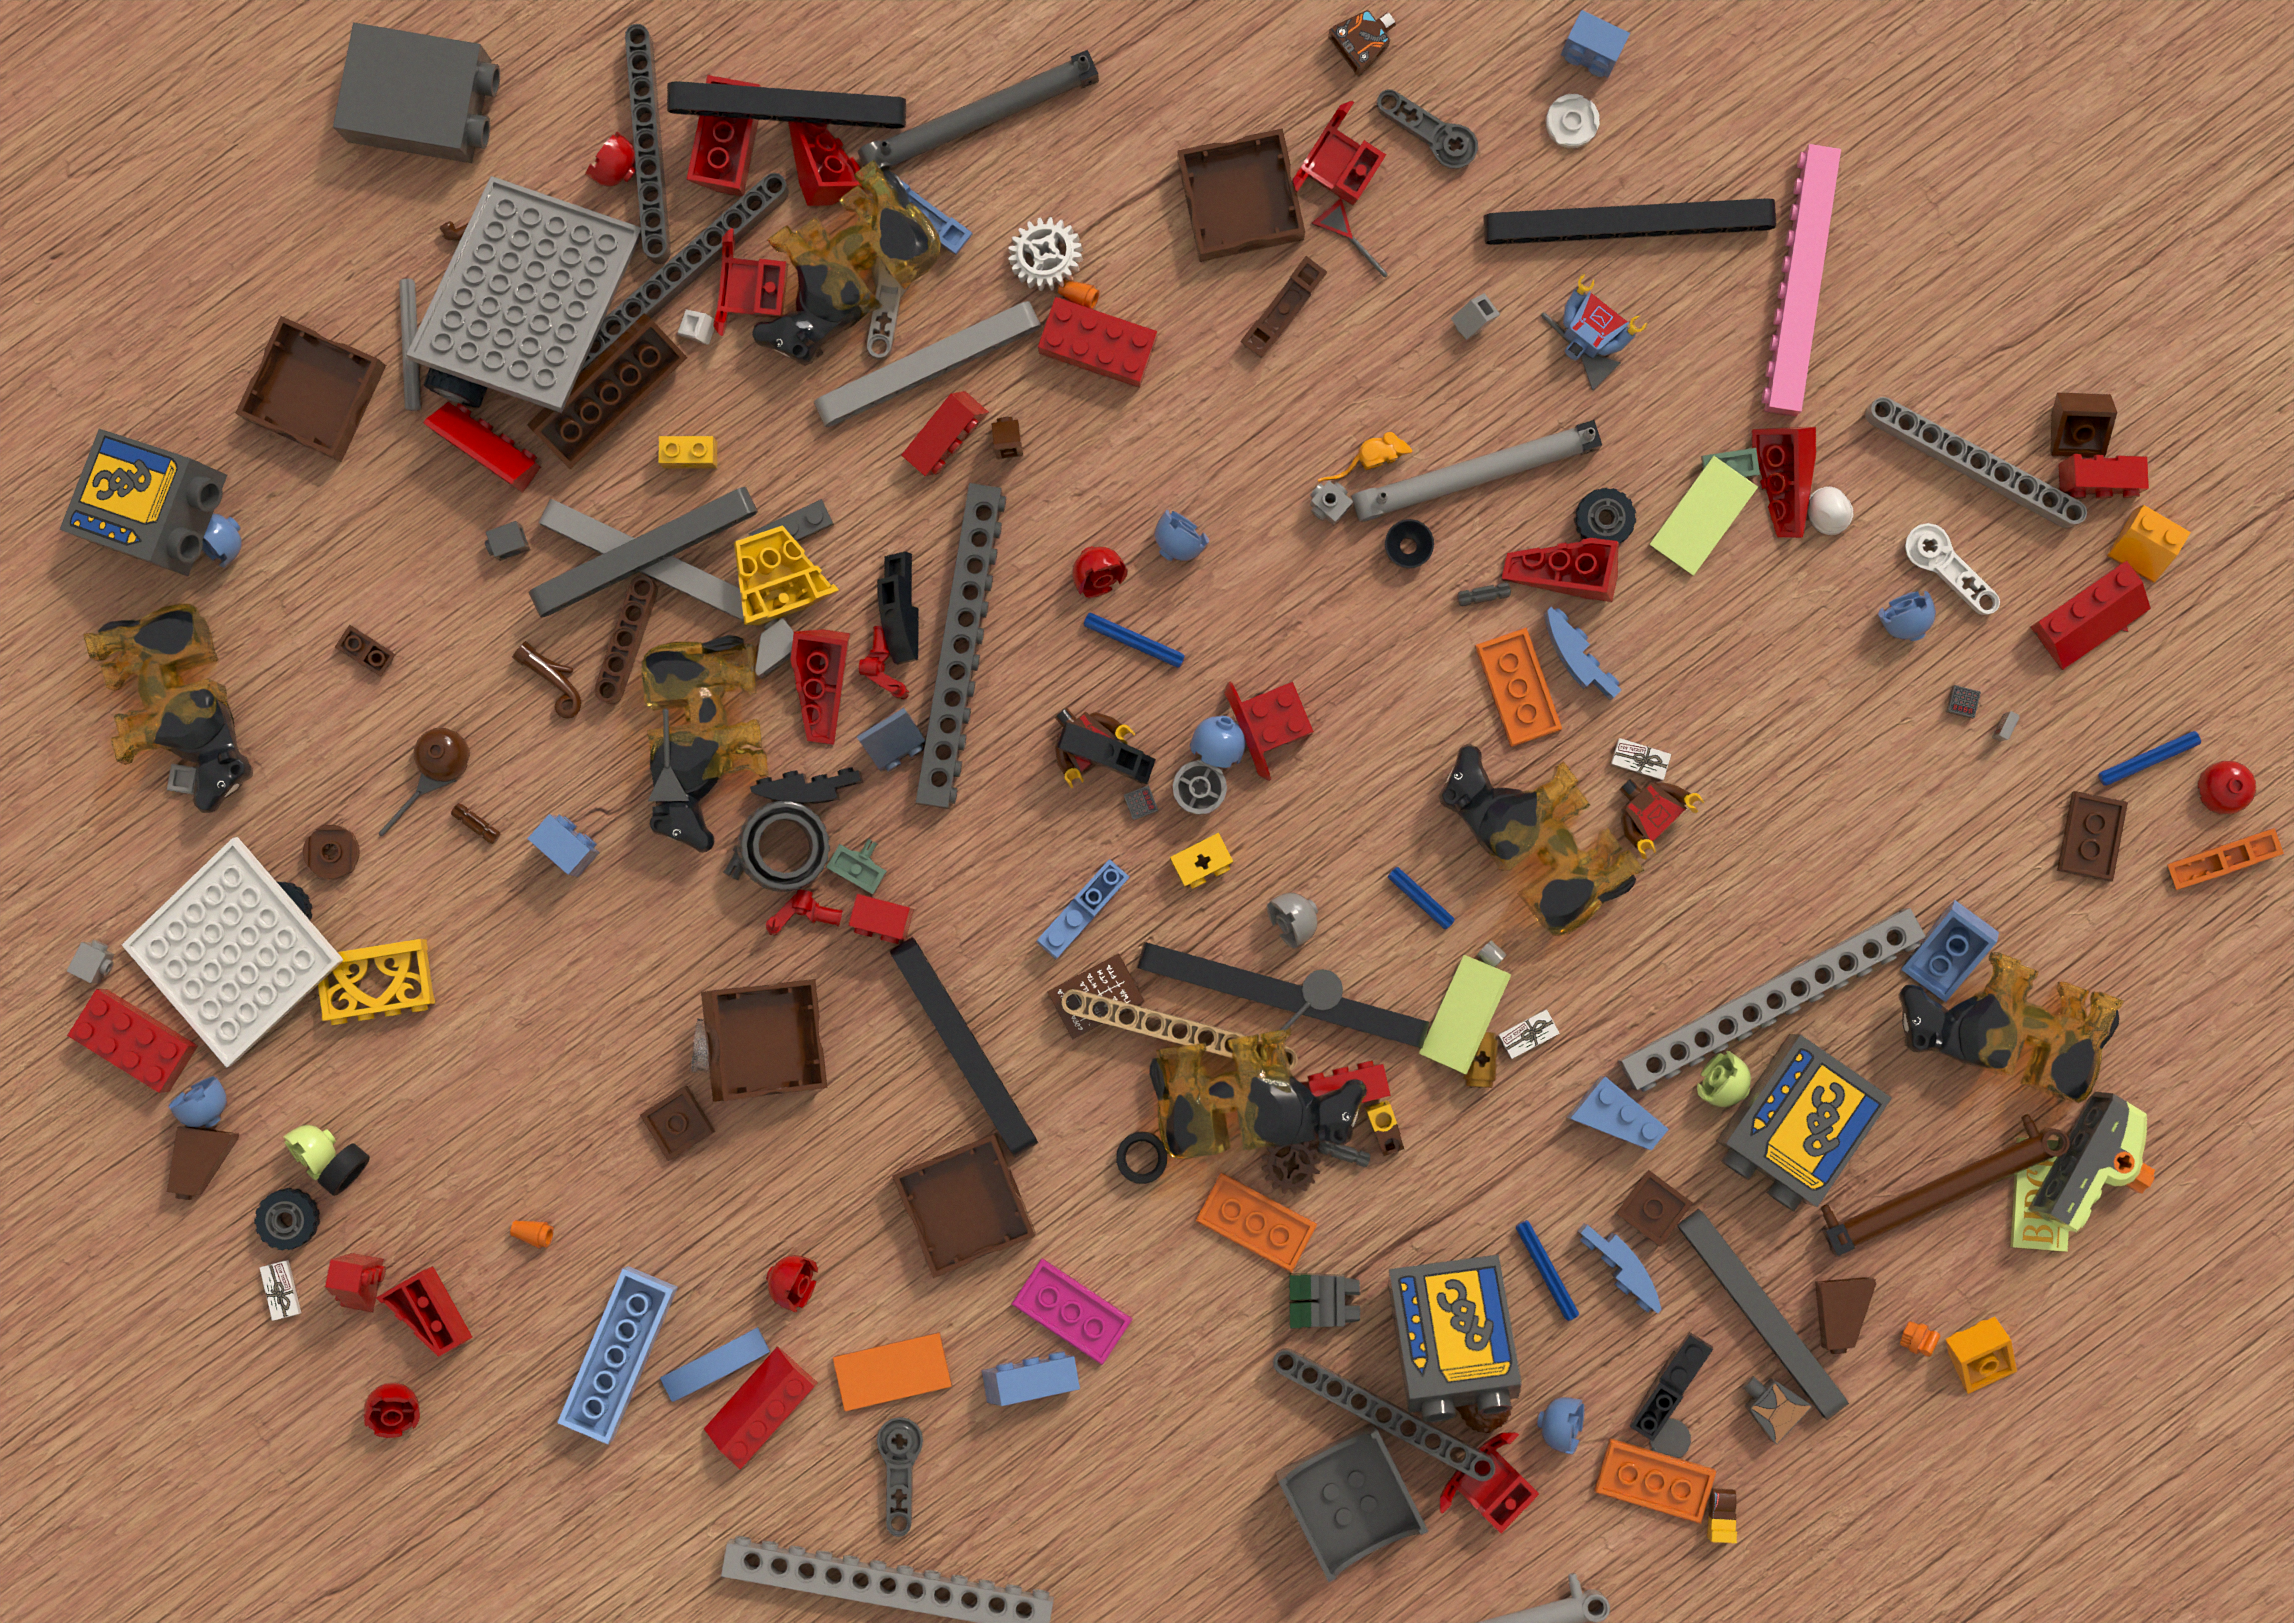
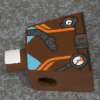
(1362, 39)

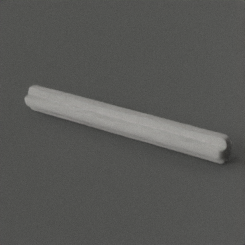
(408, 331)

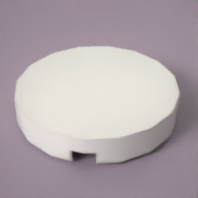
(1572, 121)

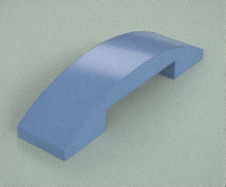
(951, 233)
(715, 1364)

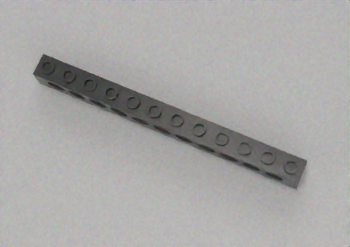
(977, 498)

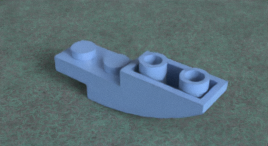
(1569, 646)
(1082, 909)
(1630, 1272)

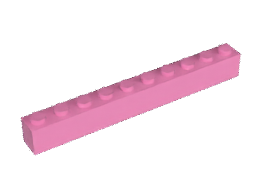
(1802, 280)

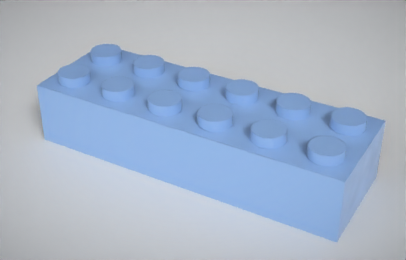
(617, 1355)

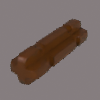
(475, 823)

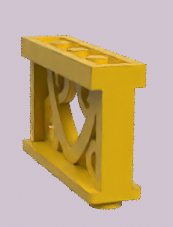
(402, 955)

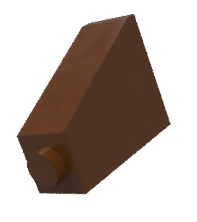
(197, 1159)
(1842, 1311)

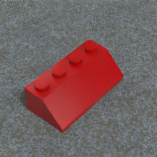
(723, 149)
(483, 445)
(2093, 615)
(759, 1407)

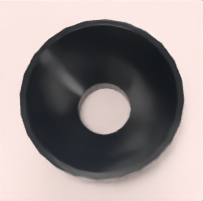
(1412, 530)

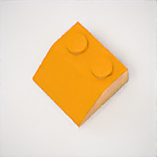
(2148, 543)
(1981, 1354)

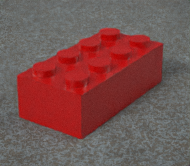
(1097, 342)
(132, 1040)

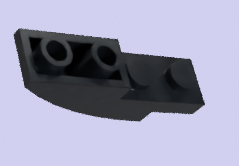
(896, 611)
(1106, 752)
(795, 787)
(1670, 1385)

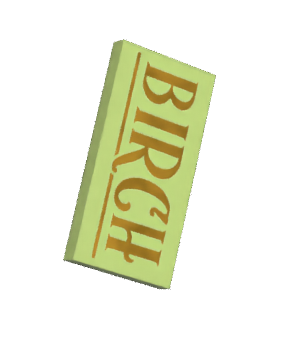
(2028, 1228)

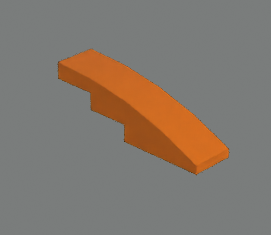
(2225, 858)

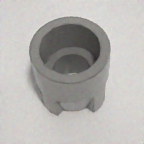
(1491, 954)

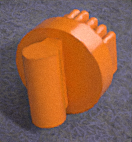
(1919, 1338)

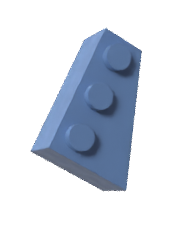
(1617, 1114)

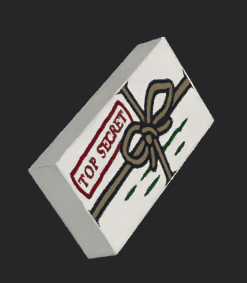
(1640, 759)
(1528, 1034)
(280, 1290)

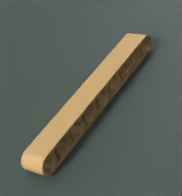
(1166, 1023)

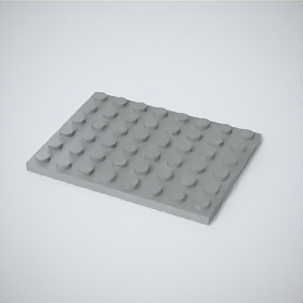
(525, 294)

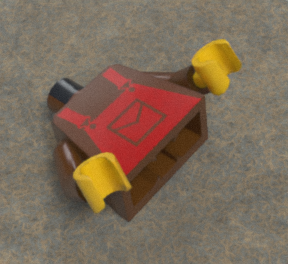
(1073, 766)
(1652, 811)

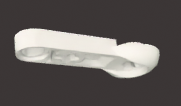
(1948, 565)

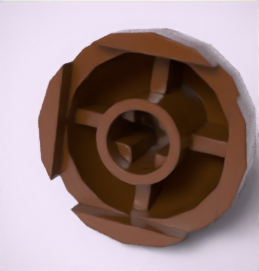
(441, 754)

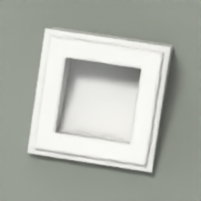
(697, 327)

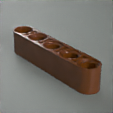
(624, 626)

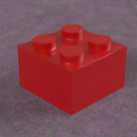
(880, 917)

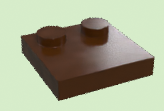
(677, 1123)
(1654, 1208)

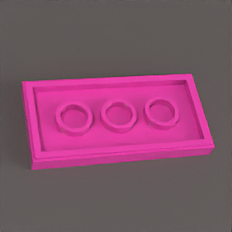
(1072, 1311)

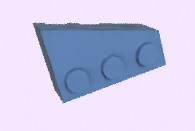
(1031, 1379)

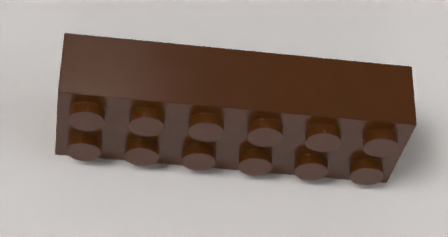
(608, 390)

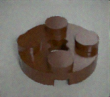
(343, 862)

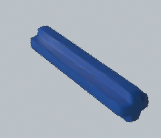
(1421, 898)

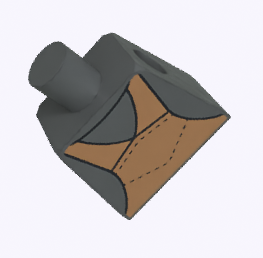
(1774, 1407)

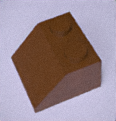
(2082, 424)

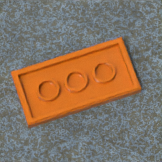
(1518, 687)
(1256, 1222)
(892, 1371)
(1655, 1480)

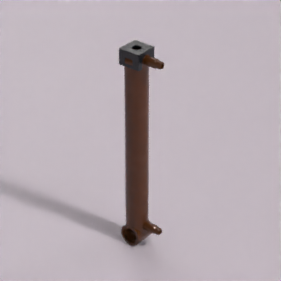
(1945, 1190)

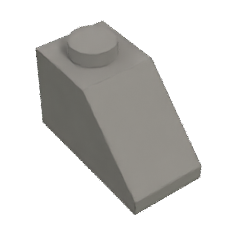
(774, 646)

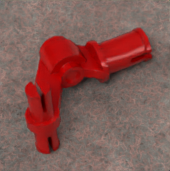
(874, 667)
(803, 905)

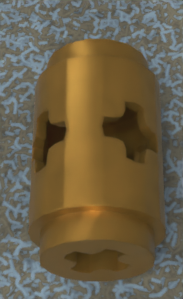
(1486, 1074)

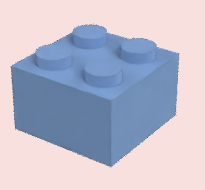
(1594, 44)
(564, 845)

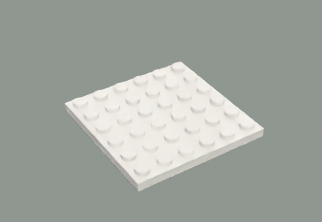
(232, 952)

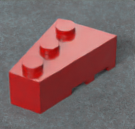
(944, 433)
(2103, 476)
(1371, 1075)
(355, 1280)
(428, 1311)

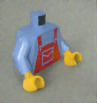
(1594, 325)

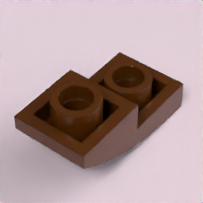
(365, 650)

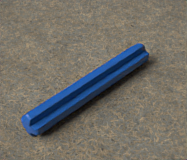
(1134, 640)
(2149, 758)
(1547, 1270)

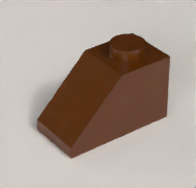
(1007, 438)

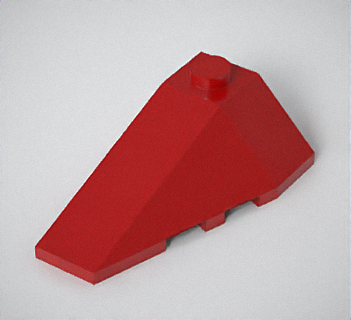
(821, 164)
(1787, 469)
(1575, 569)
(819, 673)

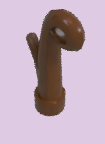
(550, 671)

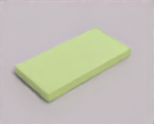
(1703, 515)
(1465, 1014)

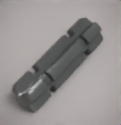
(1484, 594)
(1344, 1153)

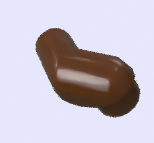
(451, 233)

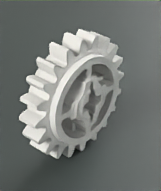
(1051, 266)

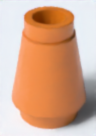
(1079, 293)
(533, 1232)

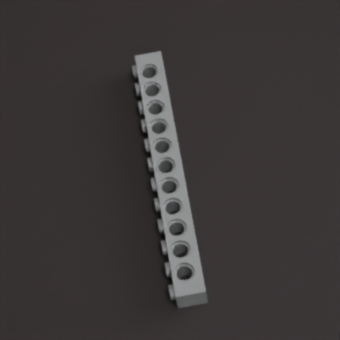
(1902, 923)
(737, 1567)

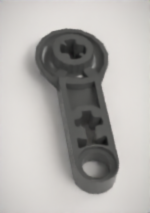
(1432, 131)
(899, 1466)

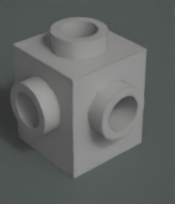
(1324, 510)

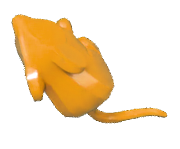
(1375, 453)

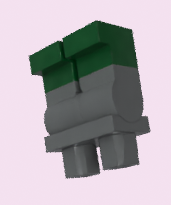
(1330, 1300)

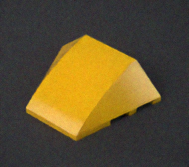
(776, 577)

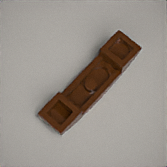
(1284, 307)

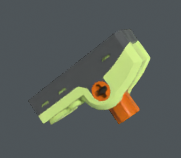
(2103, 1149)

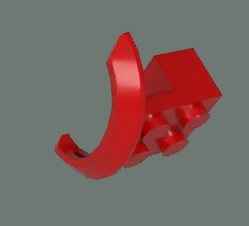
(1340, 161)
(749, 286)
(1269, 721)
(1498, 1498)

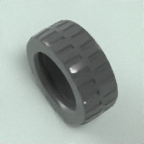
(749, 849)

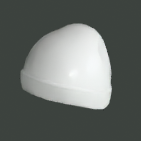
(1830, 510)

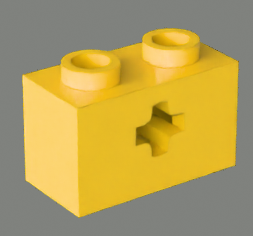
(688, 452)
(1185, 861)

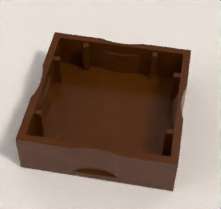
(1240, 195)
(311, 389)
(763, 1040)
(964, 1205)

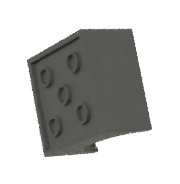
(1350, 1499)

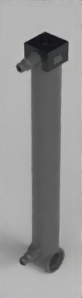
(981, 113)

